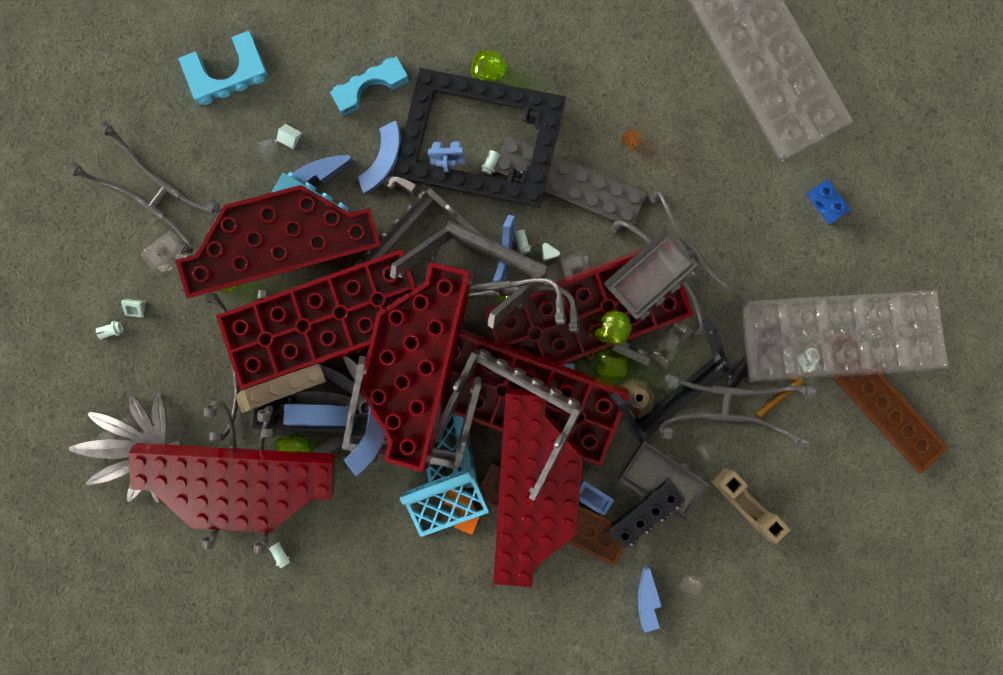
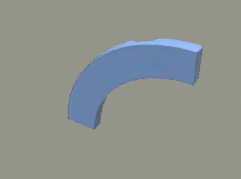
(367, 447)

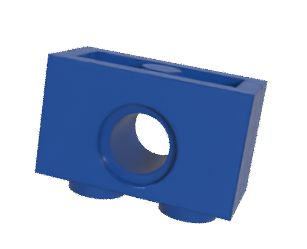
(828, 201)

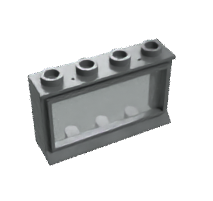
(651, 276)
(651, 467)

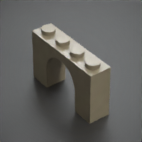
(279, 388)
(734, 490)

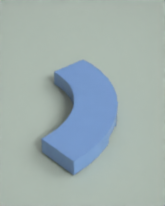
(385, 160)
(508, 236)

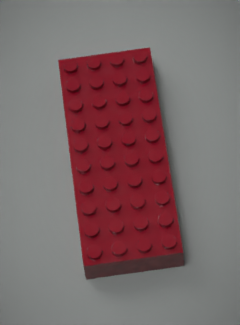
(311, 321)
(538, 334)
(595, 423)

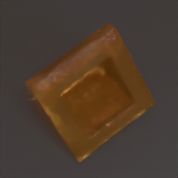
(631, 139)

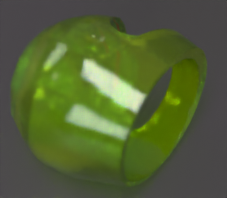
(492, 68)
(615, 328)
(614, 365)
(293, 443)

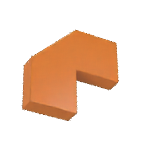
(466, 526)

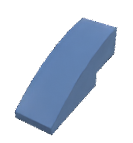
(323, 169)
(315, 415)
(594, 498)
(648, 601)

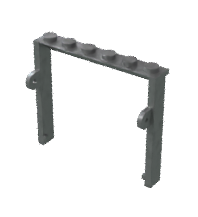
(412, 213)
(486, 246)
(533, 385)
(439, 456)

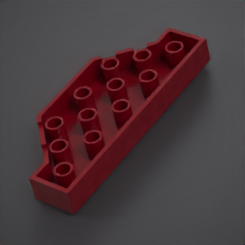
(272, 238)
(413, 363)
(231, 485)
(527, 527)

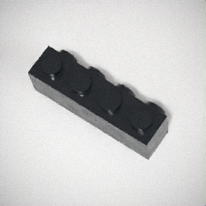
(646, 513)

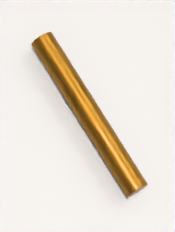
(777, 399)

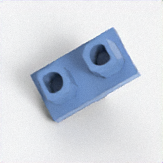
(446, 156)

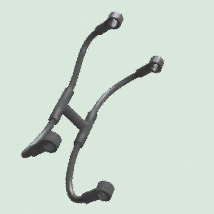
(182, 246)
(692, 252)
(505, 288)
(673, 381)
(263, 416)
(219, 436)

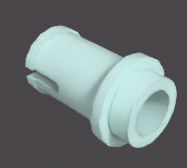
(488, 167)
(522, 242)
(114, 328)
(279, 555)

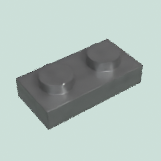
(639, 354)

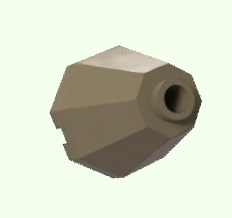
(646, 396)

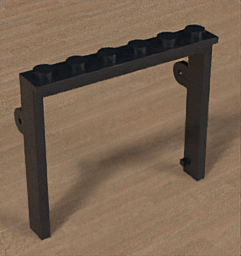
(682, 395)

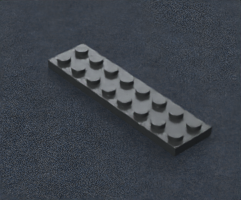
(576, 184)

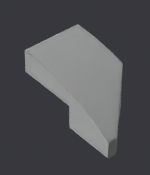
(392, 182)

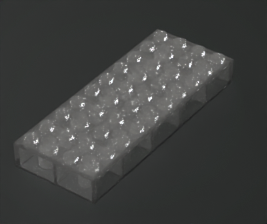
(774, 72)
(843, 336)

